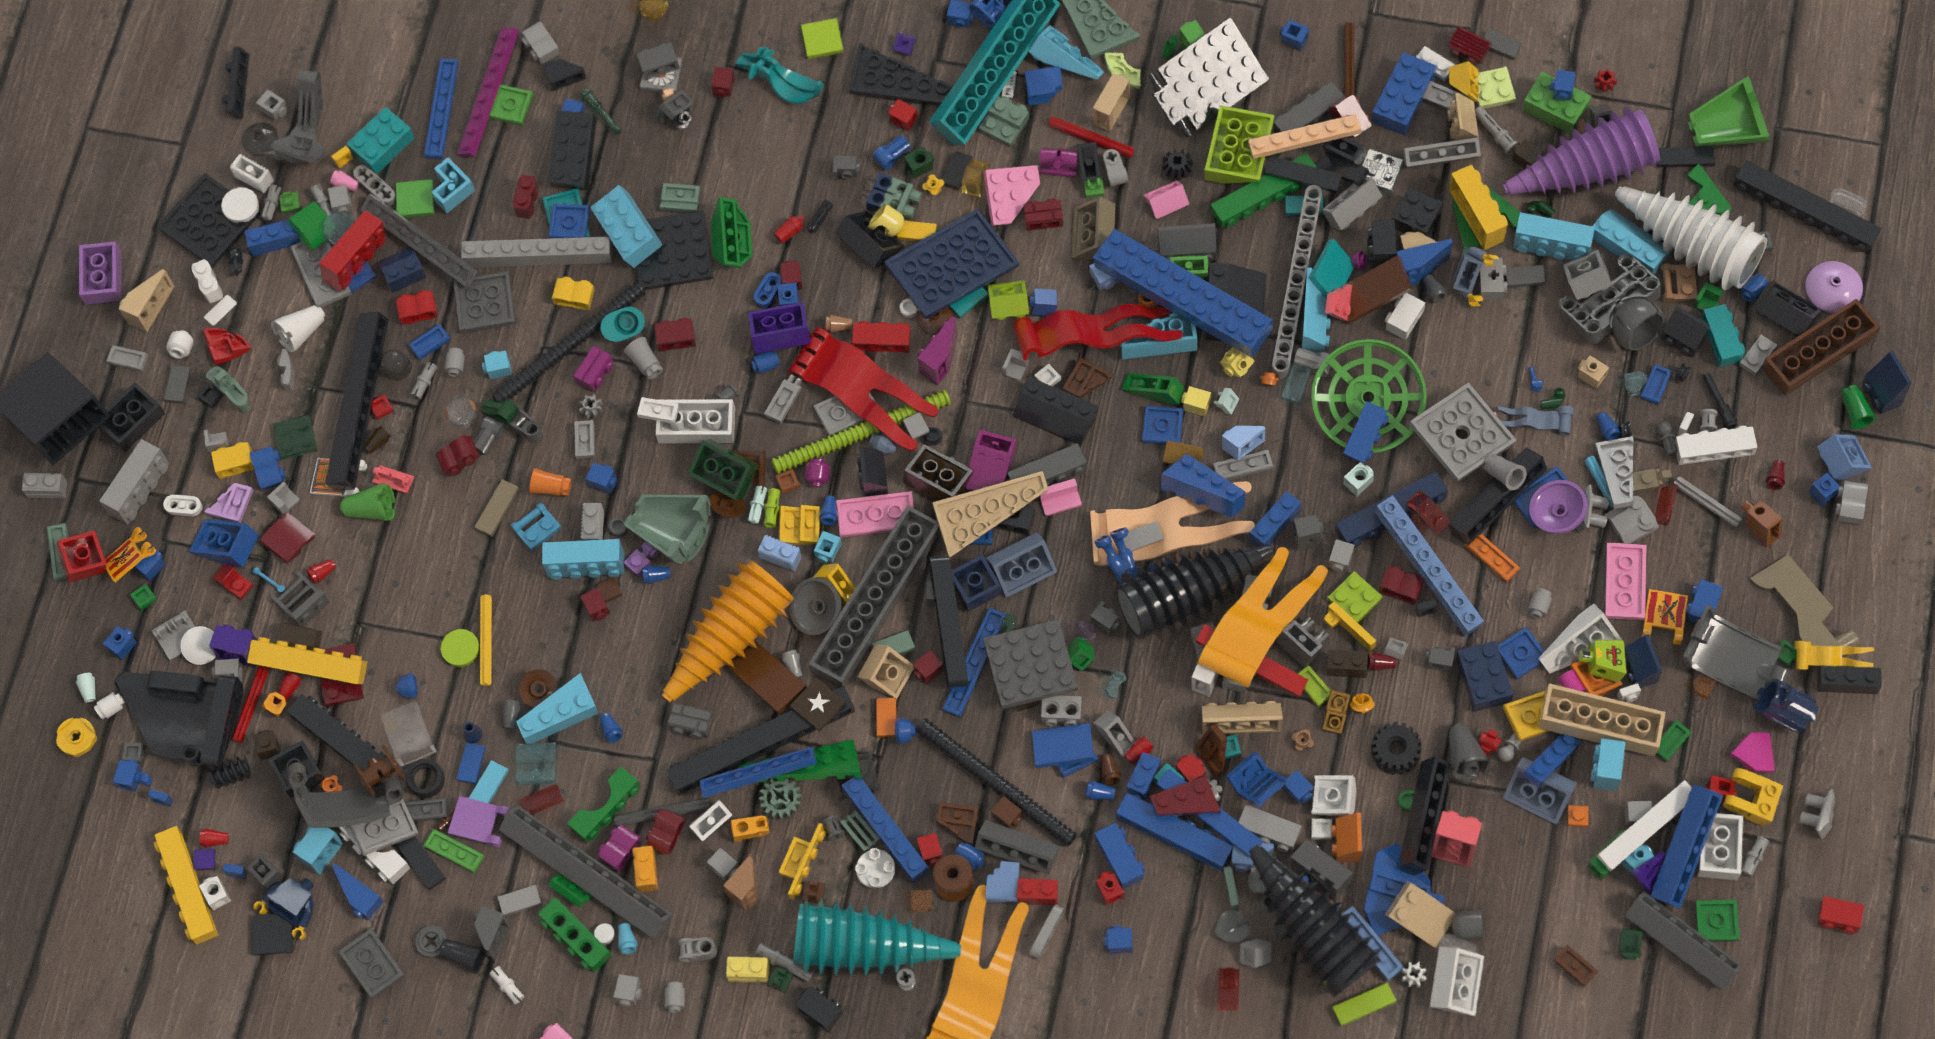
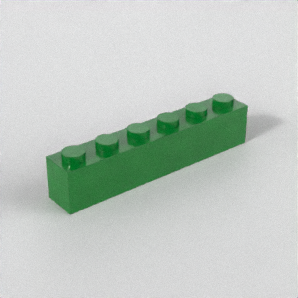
(1254, 197)

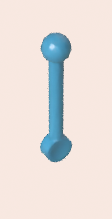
(281, 589)

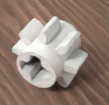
(1416, 970)

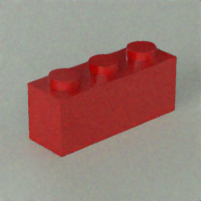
(882, 337)

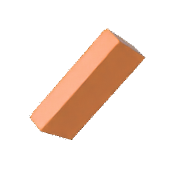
(886, 717)

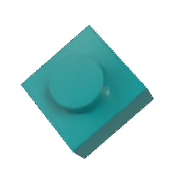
(1232, 747)

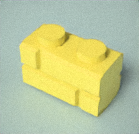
(747, 969)

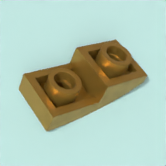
(1336, 711)

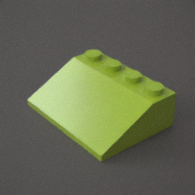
(1229, 151)

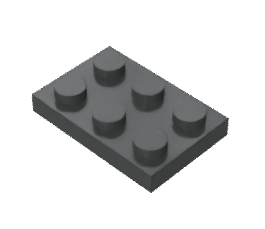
(371, 963)

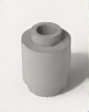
(454, 362)
(1540, 603)
(674, 997)

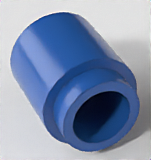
(1753, 287)
(765, 362)
(973, 855)

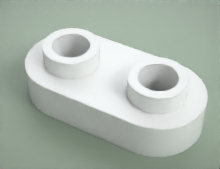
(184, 504)

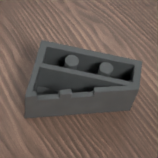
(1322, 868)

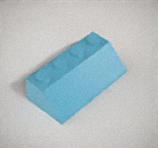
(1625, 237)
(1315, 319)

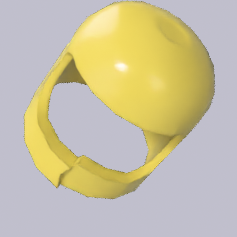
(889, 218)

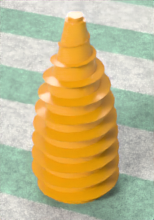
(729, 627)

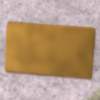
(1175, 451)

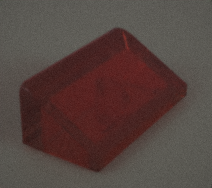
(1665, 504)
(542, 800)

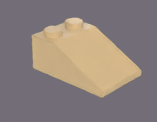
(146, 301)
(1420, 914)

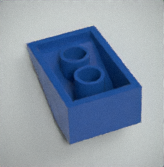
(1424, 259)
(224, 542)

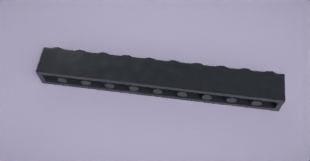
(357, 401)
(747, 746)

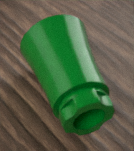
(1857, 408)

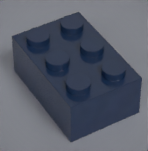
(1484, 676)

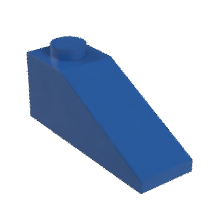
(361, 898)

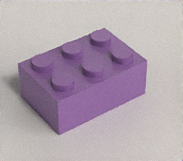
(100, 273)

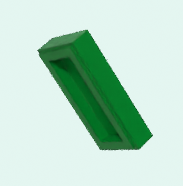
(1672, 740)

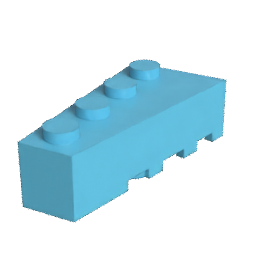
(1147, 346)

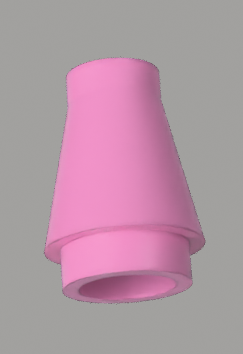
(340, 178)

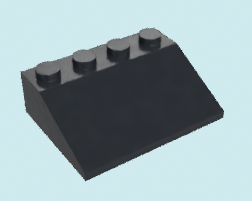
(1240, 283)

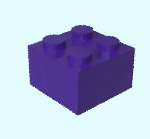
(232, 643)

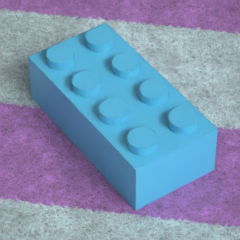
(626, 226)
(1552, 237)
(583, 558)

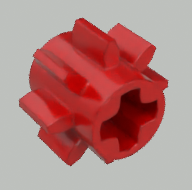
(1605, 85)
(1489, 741)

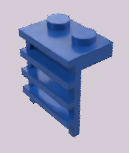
(1255, 780)

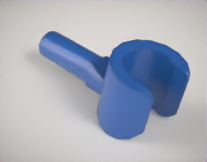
(1536, 385)

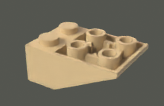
(1463, 118)

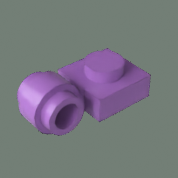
(639, 560)

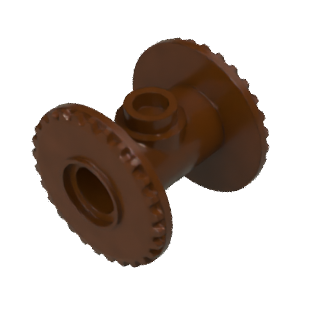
(377, 769)
(950, 867)

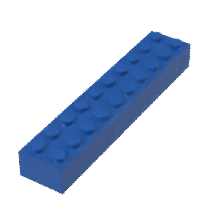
(1183, 293)

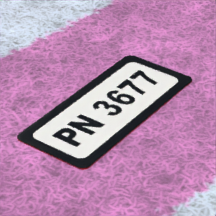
(1010, 87)

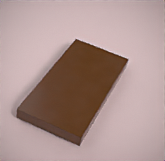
(1378, 288)
(768, 678)

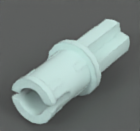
(757, 504)

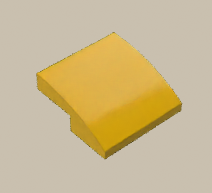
(799, 525)

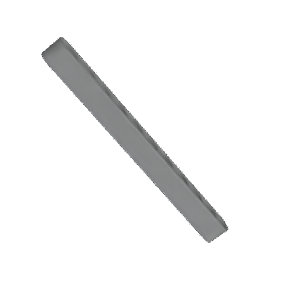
(1294, 289)

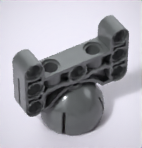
(1619, 308)

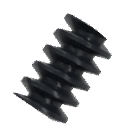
(230, 773)

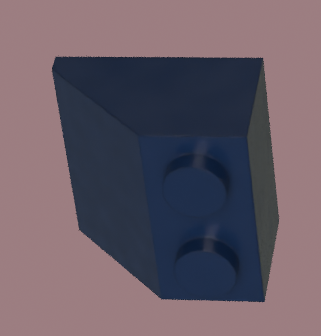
(402, 269)
(1642, 662)

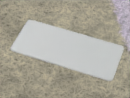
(220, 310)

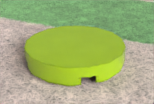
(460, 648)

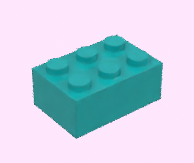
(380, 140)

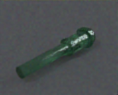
(596, 106)

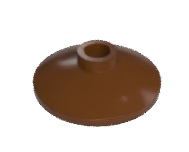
(933, 324)
(726, 505)
(537, 677)

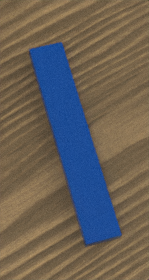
(441, 109)
(974, 662)
(758, 772)
(1221, 823)

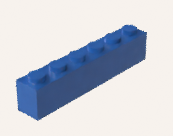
(885, 829)
(1175, 832)
(1686, 846)

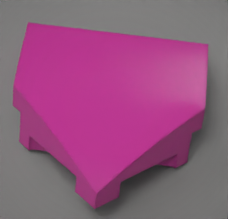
(1755, 753)

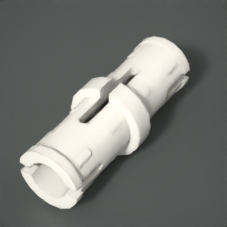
(506, 985)

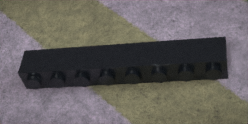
(1807, 207)

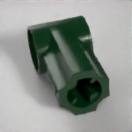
(501, 411)

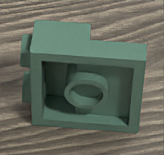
(1004, 120)

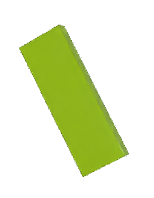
(1364, 1004)

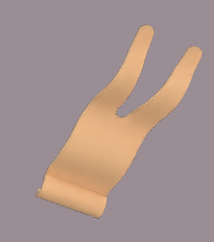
(1167, 515)

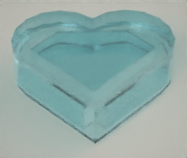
(1635, 382)

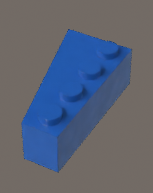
(1203, 486)

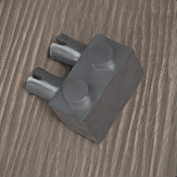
(1300, 643)

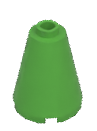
(370, 503)

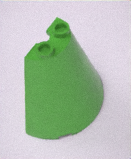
(1730, 118)

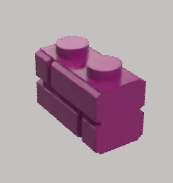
(593, 369)

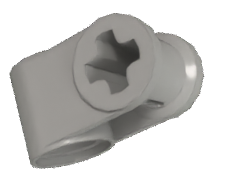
(1115, 170)
(692, 949)

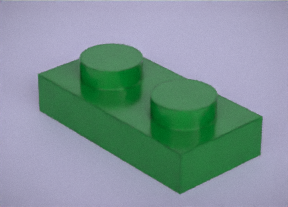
(570, 890)

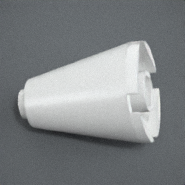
(297, 326)

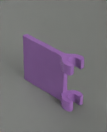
(476, 820)

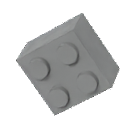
(1587, 275)

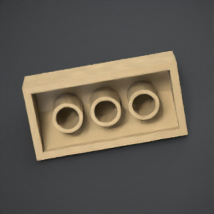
(1243, 718)

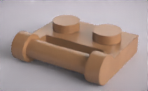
(1685, 283)

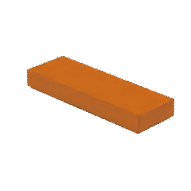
(1493, 558)

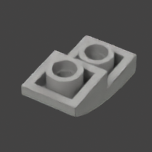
(288, 376)

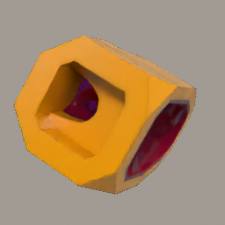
(274, 704)

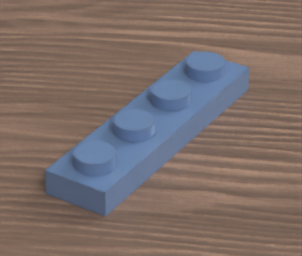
(1389, 965)

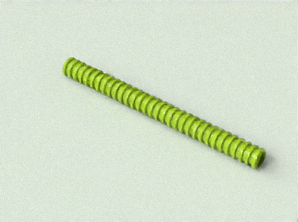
(849, 436)

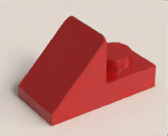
(233, 581)

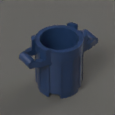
(1786, 705)

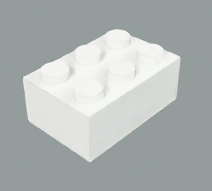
(1722, 849)

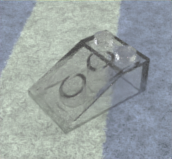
(408, 733)

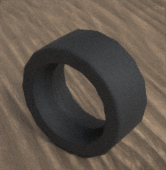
(435, 788)

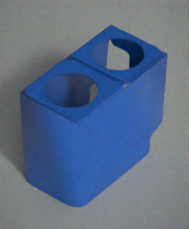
(1043, 84)

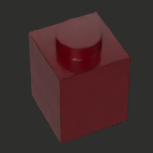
(722, 82)
(791, 273)
(595, 604)
(928, 667)

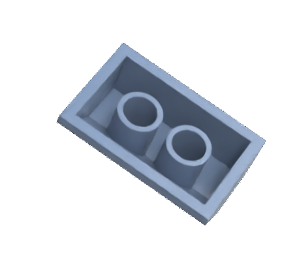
(1022, 564)
(1546, 800)

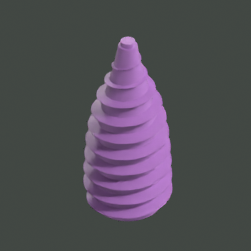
(1596, 155)

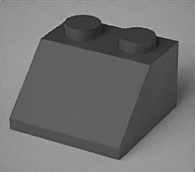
(492, 929)

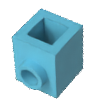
(497, 364)
(1637, 857)

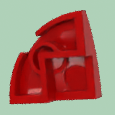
(224, 345)

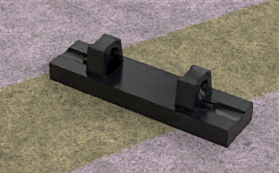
(238, 79)

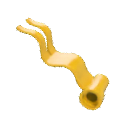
(1828, 655)

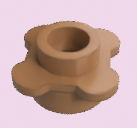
(1305, 734)

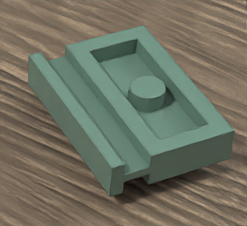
(680, 197)

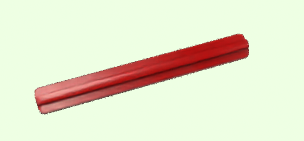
(1090, 136)
(250, 703)

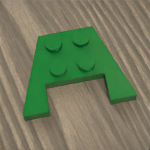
(1708, 192)
(1465, 232)

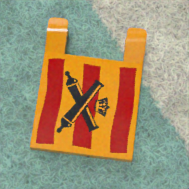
(128, 555)
(1666, 612)

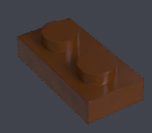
(1575, 965)

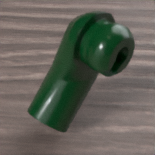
(1542, 206)
(1556, 400)

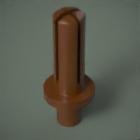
(445, 822)

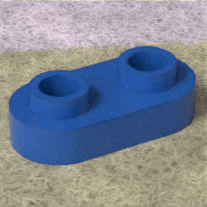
(767, 290)

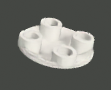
(196, 645)
(875, 868)

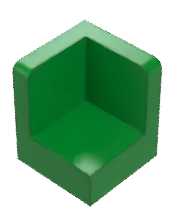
(1708, 297)
(1080, 653)

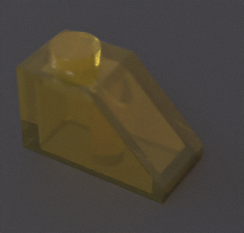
(974, 178)

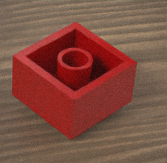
(81, 556)

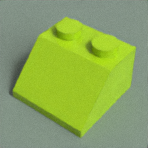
(1008, 300)

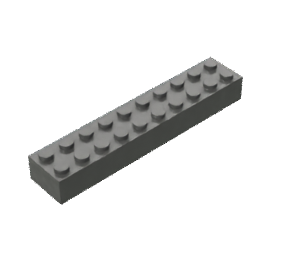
(875, 597)

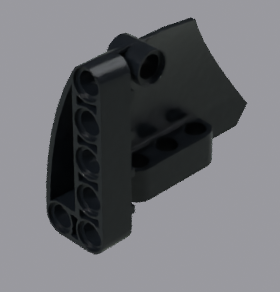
(184, 713)

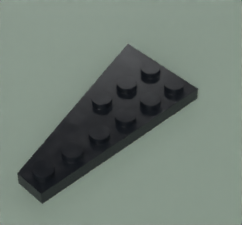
(892, 79)

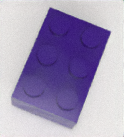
(779, 327)

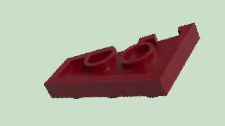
(1186, 799)

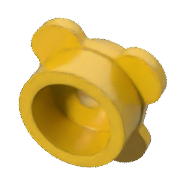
(934, 190)

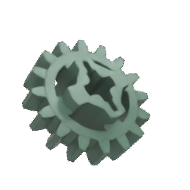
(775, 804)

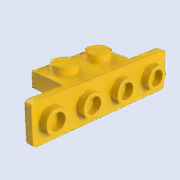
(798, 859)

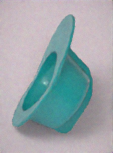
(622, 324)

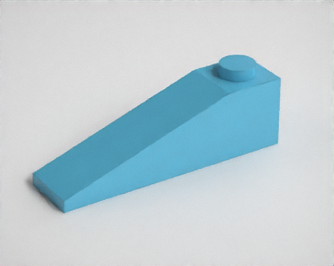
(1054, 49)

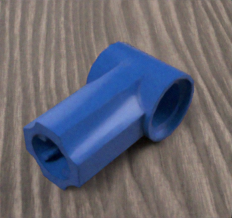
(887, 155)

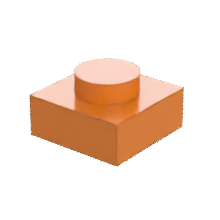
(1578, 816)

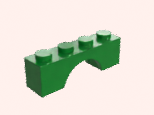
(589, 823)

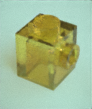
(653, 8)

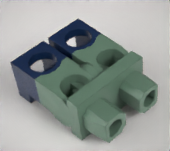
(893, 193)

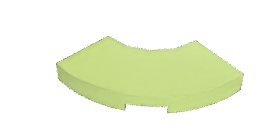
(1116, 64)

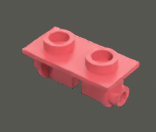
(397, 480)

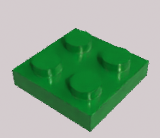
(1717, 920)

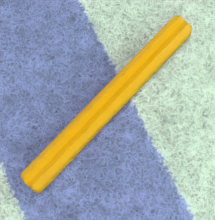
(485, 640)

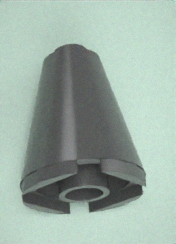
(1466, 754)

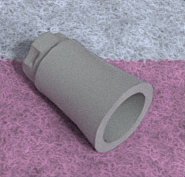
(644, 358)
(1506, 472)

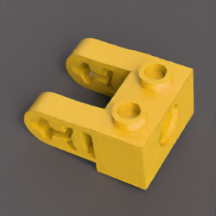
(1764, 802)

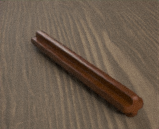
(1349, 58)

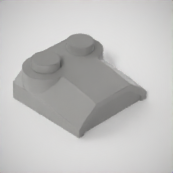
(1633, 521)

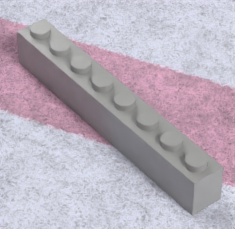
(537, 252)

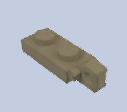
(1650, 479)

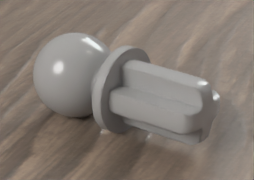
(1506, 752)

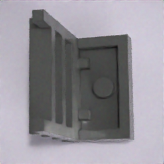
(309, 608)

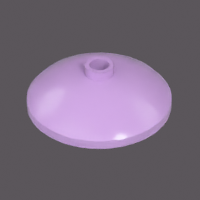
(1829, 295)

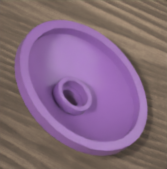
(1557, 497)

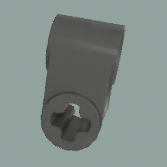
(524, 424)

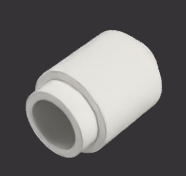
(109, 705)

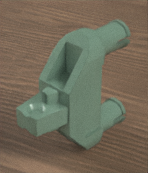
(229, 387)

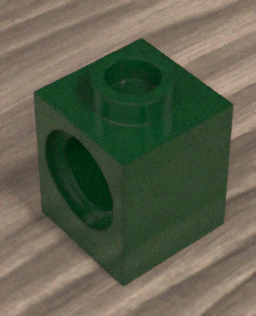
(918, 169)

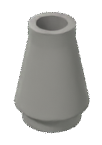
(792, 662)

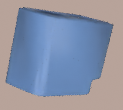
(1003, 884)

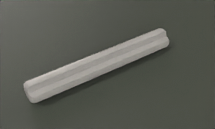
(1708, 502)

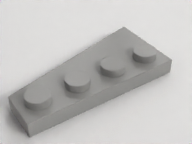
(1617, 468)

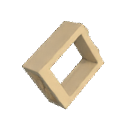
(1111, 102)

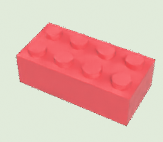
(1456, 838)

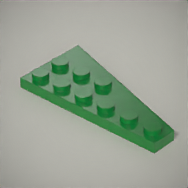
(831, 760)

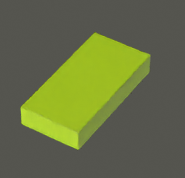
(1315, 687)

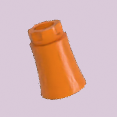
(549, 483)

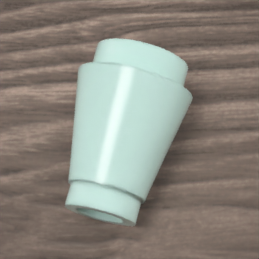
(86, 686)

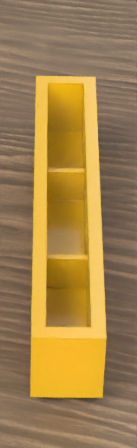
(306, 661)
(186, 885)

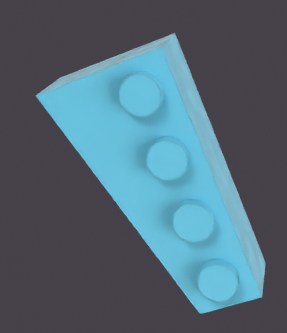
(559, 711)

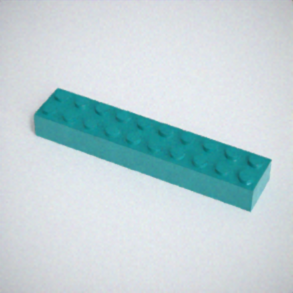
(991, 68)

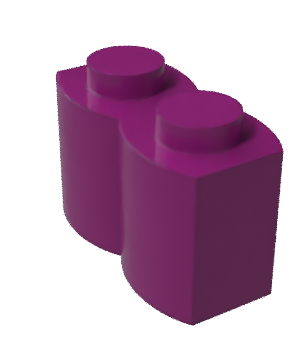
(618, 848)

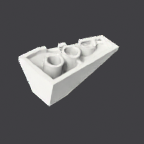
(1578, 636)

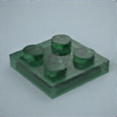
(295, 437)

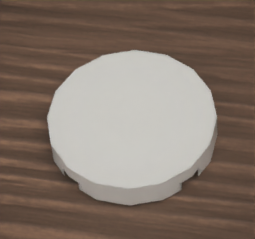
(240, 205)

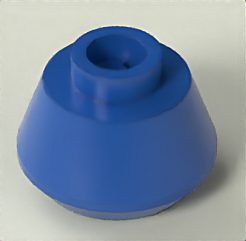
(407, 686)
(904, 730)

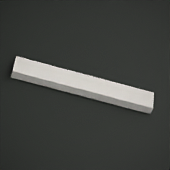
(1645, 826)

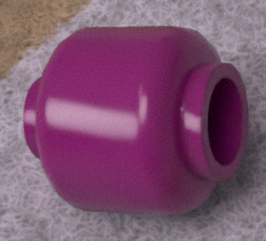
(817, 472)

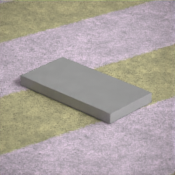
(309, 265)

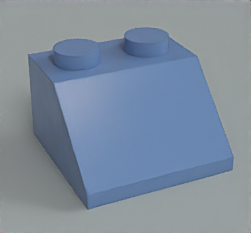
(1844, 456)

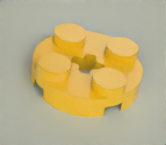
(83, 744)

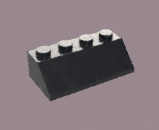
(1055, 411)

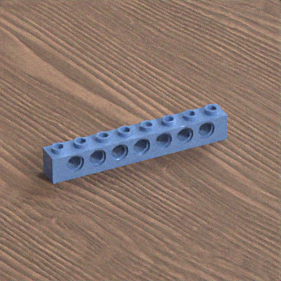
(1428, 566)

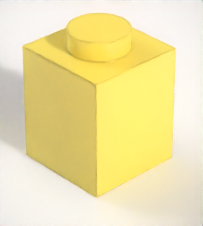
(1196, 401)

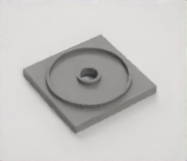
(1464, 411)

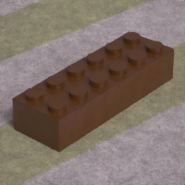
(1821, 347)

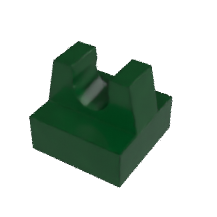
(780, 979)

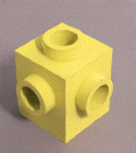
(1236, 363)

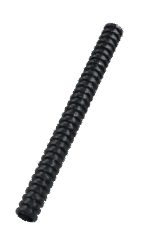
(566, 345)
(997, 783)

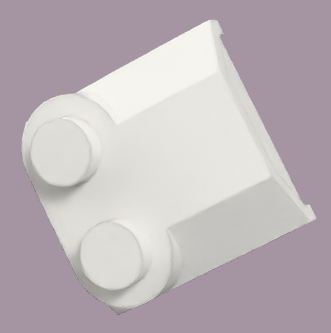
(1334, 795)

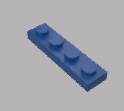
(1551, 759)

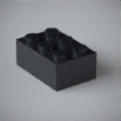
(131, 417)

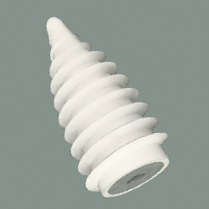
(1699, 235)

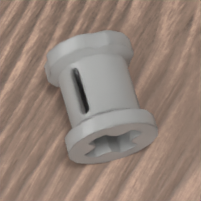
(1711, 415)
(906, 973)

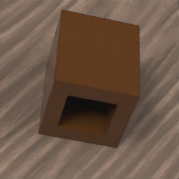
(1007, 813)

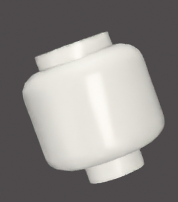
(179, 344)

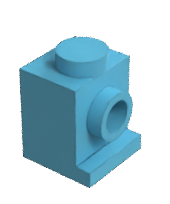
(827, 541)

